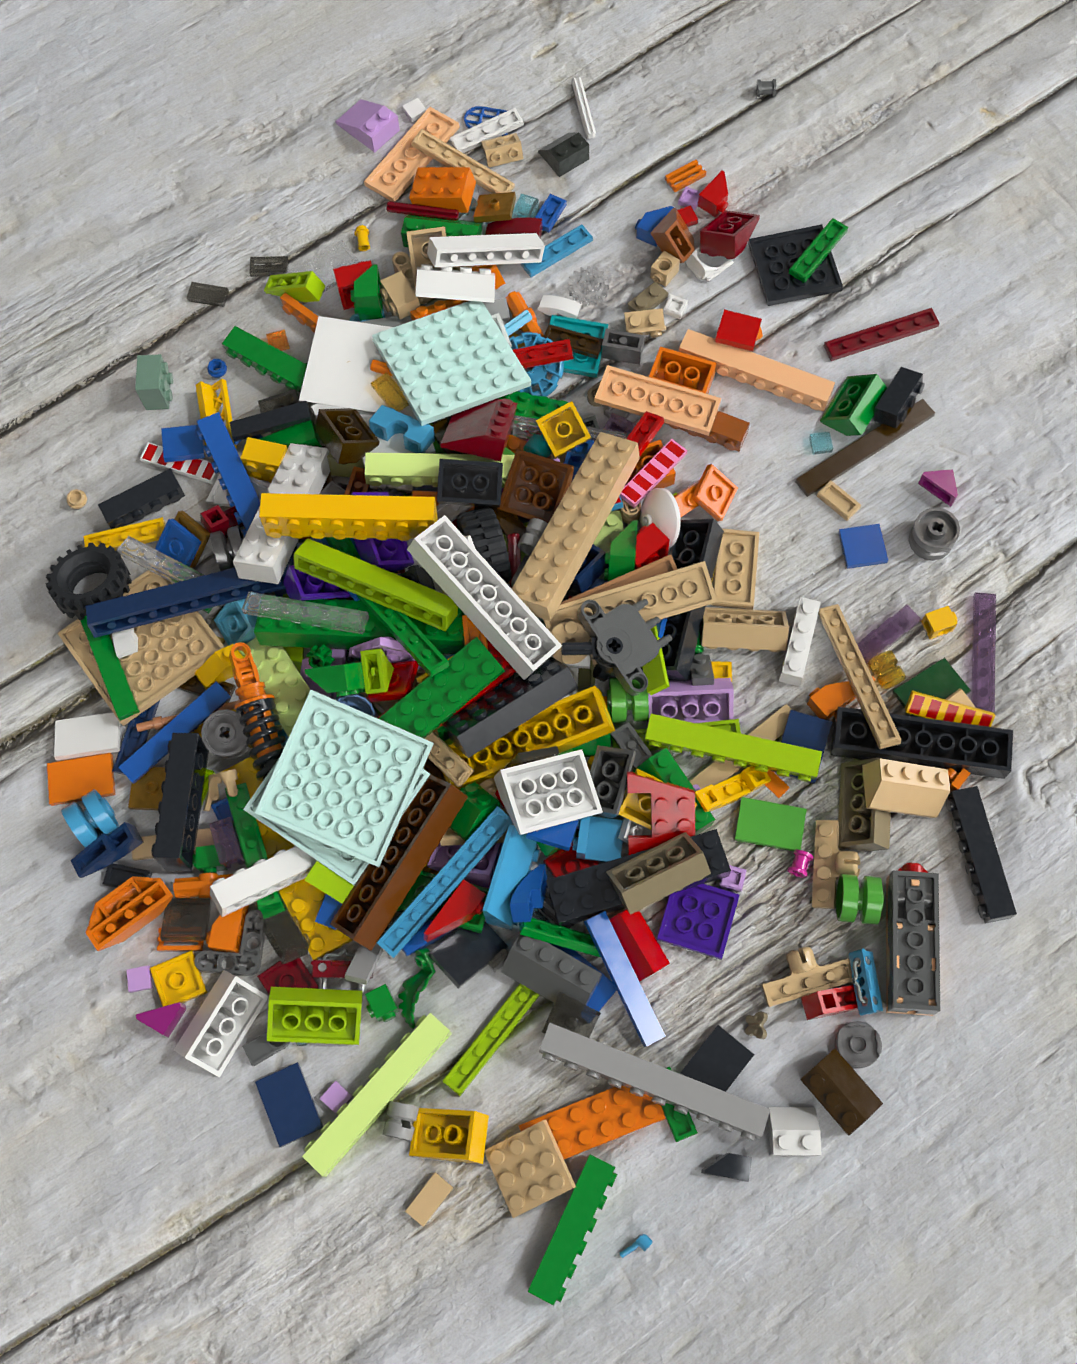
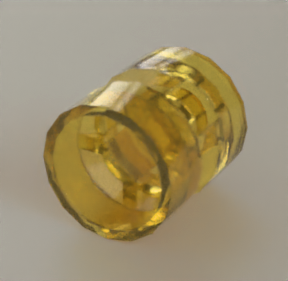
(888, 672)

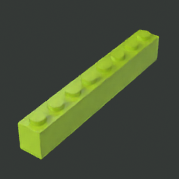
(375, 584)
(733, 747)

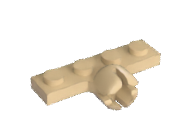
(829, 864)
(806, 977)

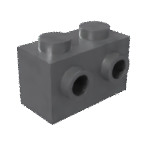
(622, 346)

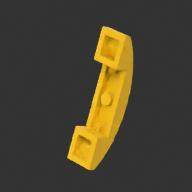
(731, 789)

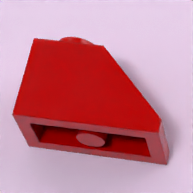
(714, 196)

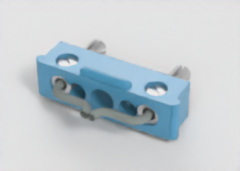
(866, 982)

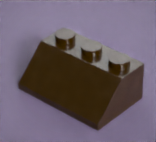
(345, 434)
(841, 1091)

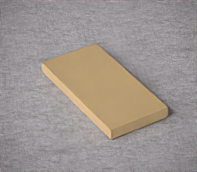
(736, 569)

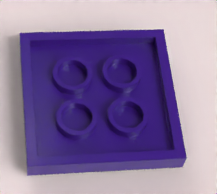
(699, 919)

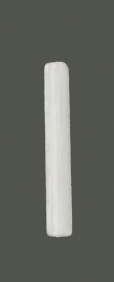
(583, 108)

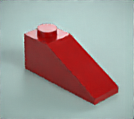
(458, 910)
(829, 1002)

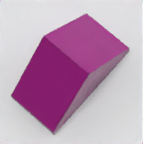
(940, 484)
(163, 1018)

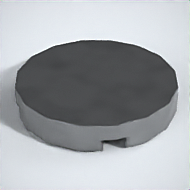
(858, 1044)

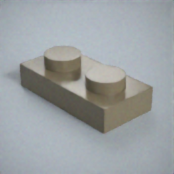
(649, 298)

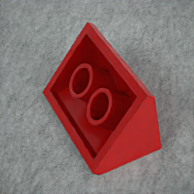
(639, 944)

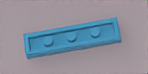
(559, 249)

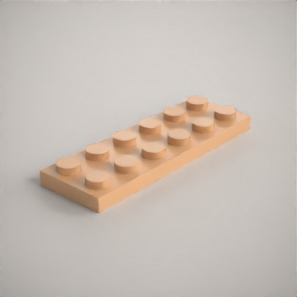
(400, 165)
(641, 394)

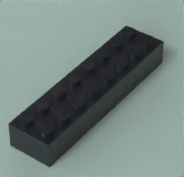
(697, 542)
(927, 743)
(590, 891)

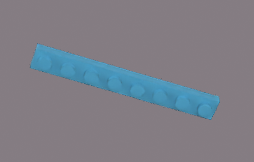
(445, 882)

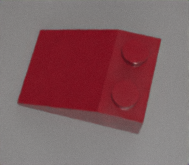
(728, 234)

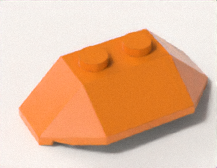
(127, 910)

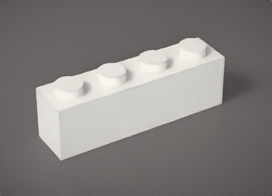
(799, 641)

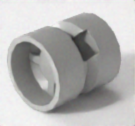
(533, 533)
(400, 1121)

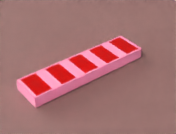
(653, 473)

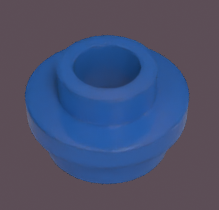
(213, 365)

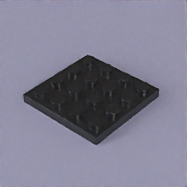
(777, 254)

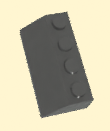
(549, 970)

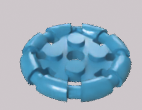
(539, 373)

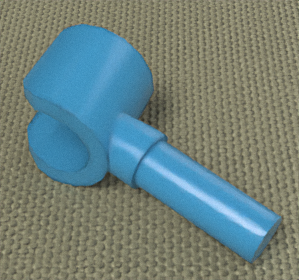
(643, 1242)

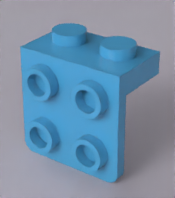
(598, 839)

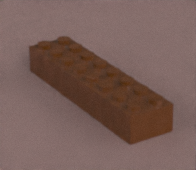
(383, 888)

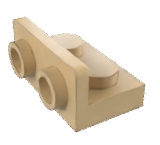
(502, 150)
(645, 322)

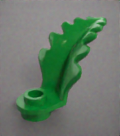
(415, 985)

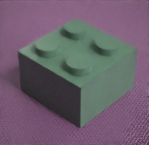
(153, 382)

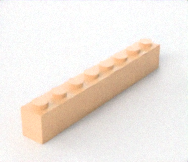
(760, 371)

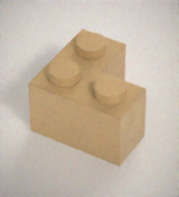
(398, 295)

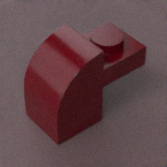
(218, 520)

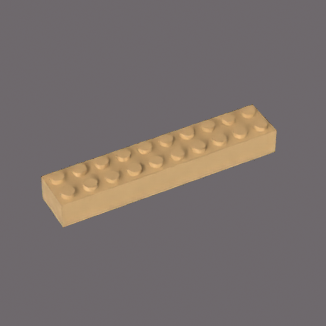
(576, 524)

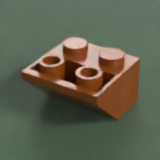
(674, 236)

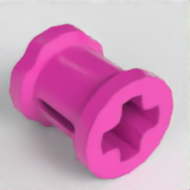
(800, 863)

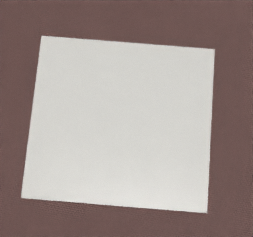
(330, 376)

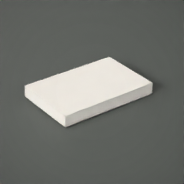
(86, 736)

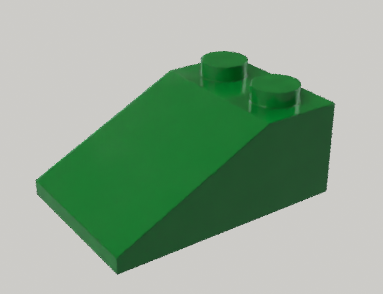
(622, 553)

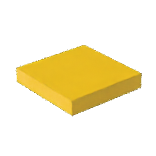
(178, 979)

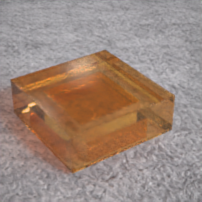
(278, 340)

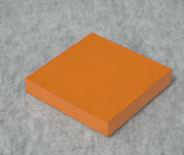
(714, 492)

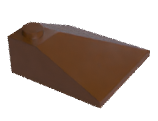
(535, 486)

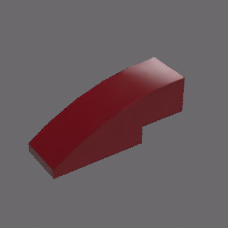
(515, 226)

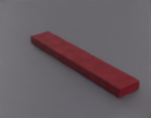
(881, 334)

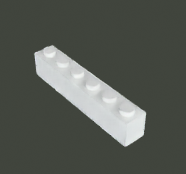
(485, 250)
(260, 880)

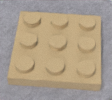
(529, 1168)

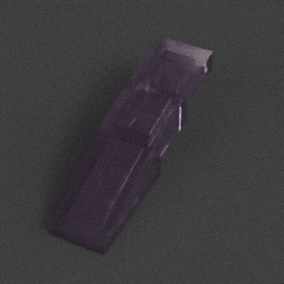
(888, 633)

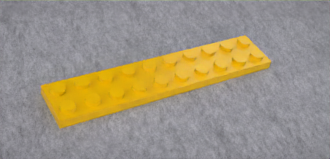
(300, 897)

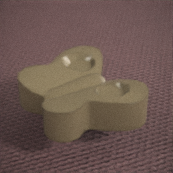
(756, 1025)

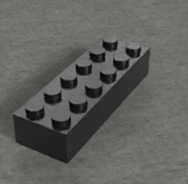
(509, 707)
(180, 802)

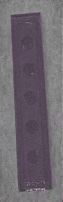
(984, 651)

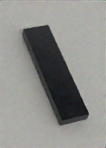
(270, 421)

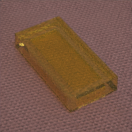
(390, 392)

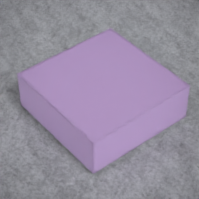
(689, 197)
(735, 880)
(139, 979)
(336, 1097)

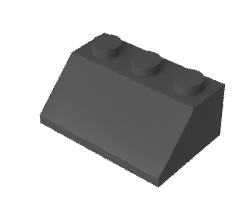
(610, 777)

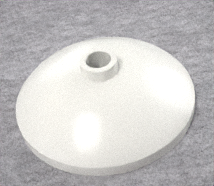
(663, 511)

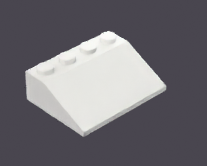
(548, 792)

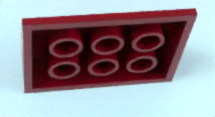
(481, 429)

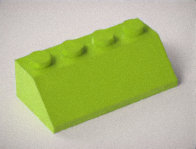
(314, 1015)

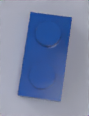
(551, 211)

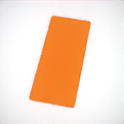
(776, 784)

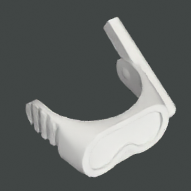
(703, 271)

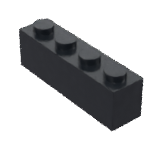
(141, 500)

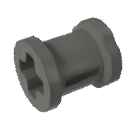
(766, 87)

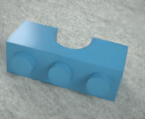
(389, 422)

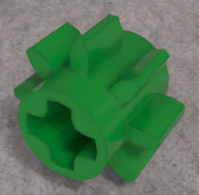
(320, 656)

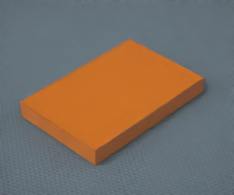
(76, 777)

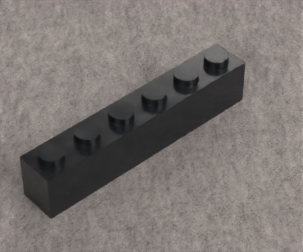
(980, 855)

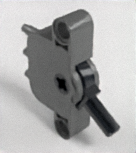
(627, 633)

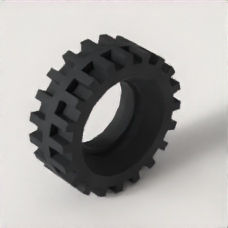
(81, 564)

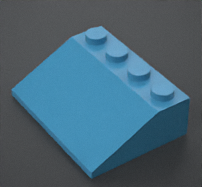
(512, 867)

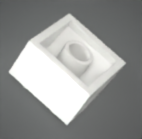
(794, 1131)

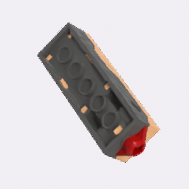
(912, 941)

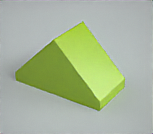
(376, 671)

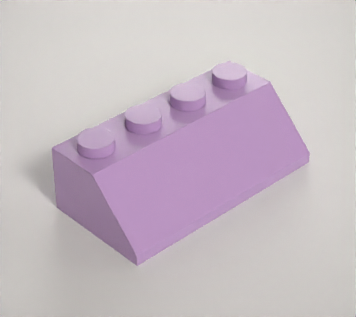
(694, 703)

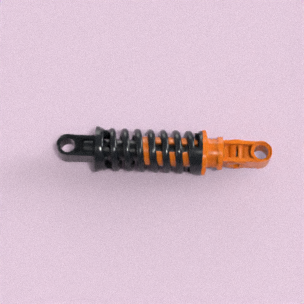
(254, 704)

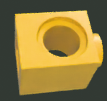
(939, 622)

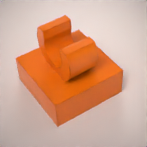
(956, 780)

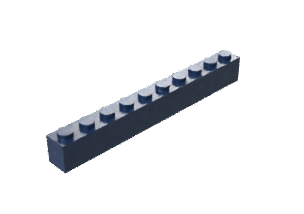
(174, 600)

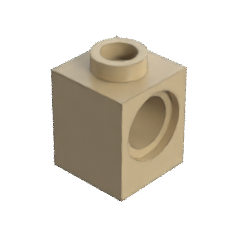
(669, 264)

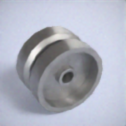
(934, 533)
(224, 550)
(214, 730)

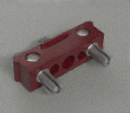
(333, 969)

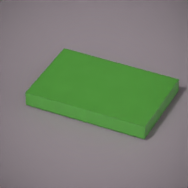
(770, 824)

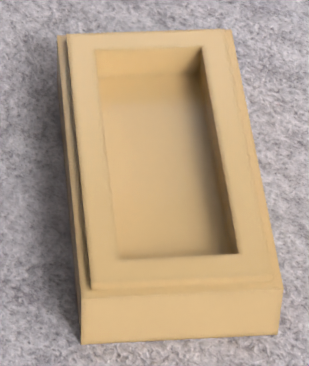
(838, 500)
(429, 1199)

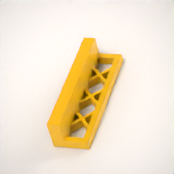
(210, 404)

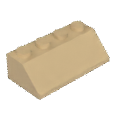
(744, 629)
(905, 787)

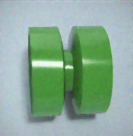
(621, 702)
(866, 899)

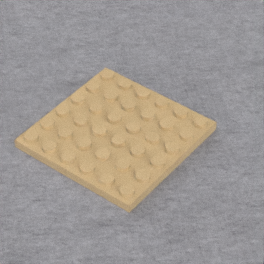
(166, 653)

